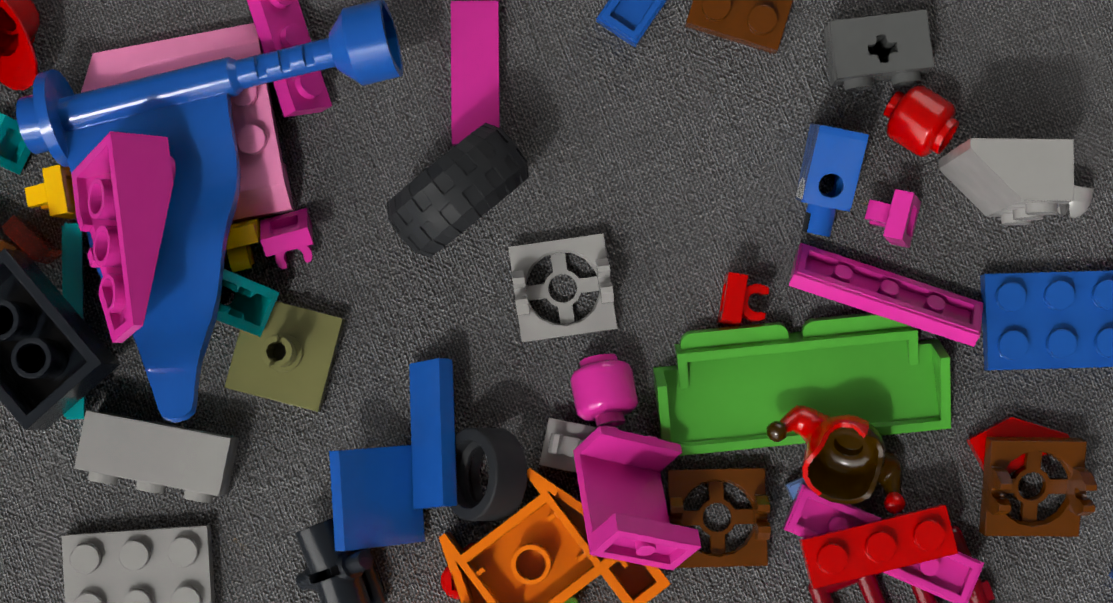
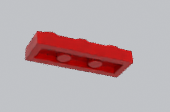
(878, 546)

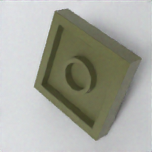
(289, 359)

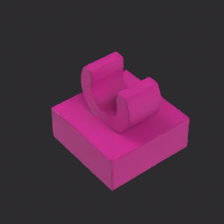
(897, 218)
(285, 234)

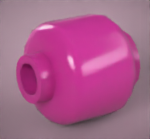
(604, 390)

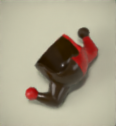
(842, 457)

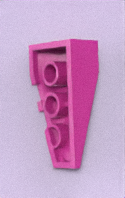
(124, 204)

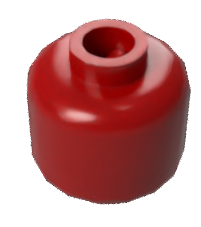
(921, 120)

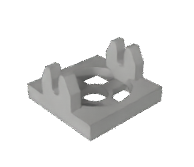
(588, 247)

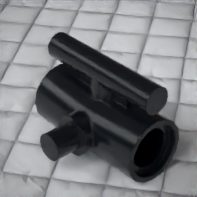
(337, 574)

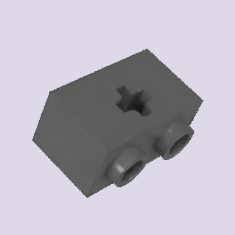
(900, 34)

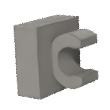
(560, 442)

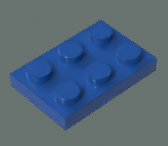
(1047, 320)

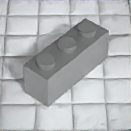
(156, 455)

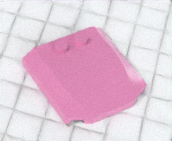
(263, 174)

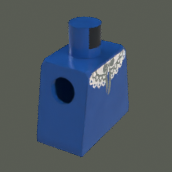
(834, 153)

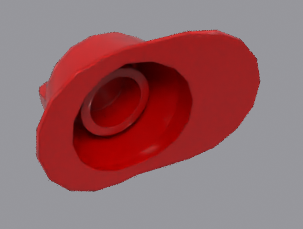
(17, 33)

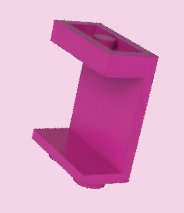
(627, 501)

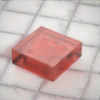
(30, 240)

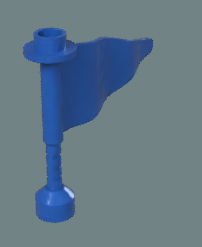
(196, 116)

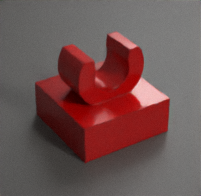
(735, 299)

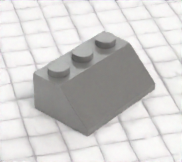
(1013, 176)

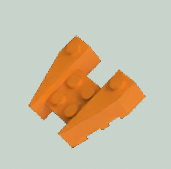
(543, 557)

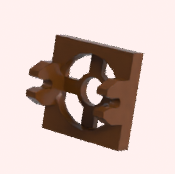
(996, 481)
(752, 483)

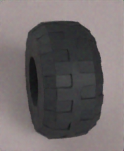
(457, 190)

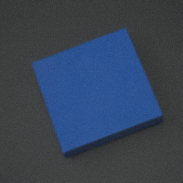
(374, 498)

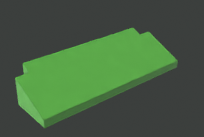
(750, 375)

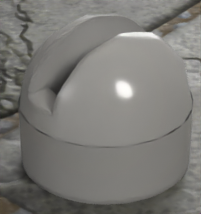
(1081, 202)

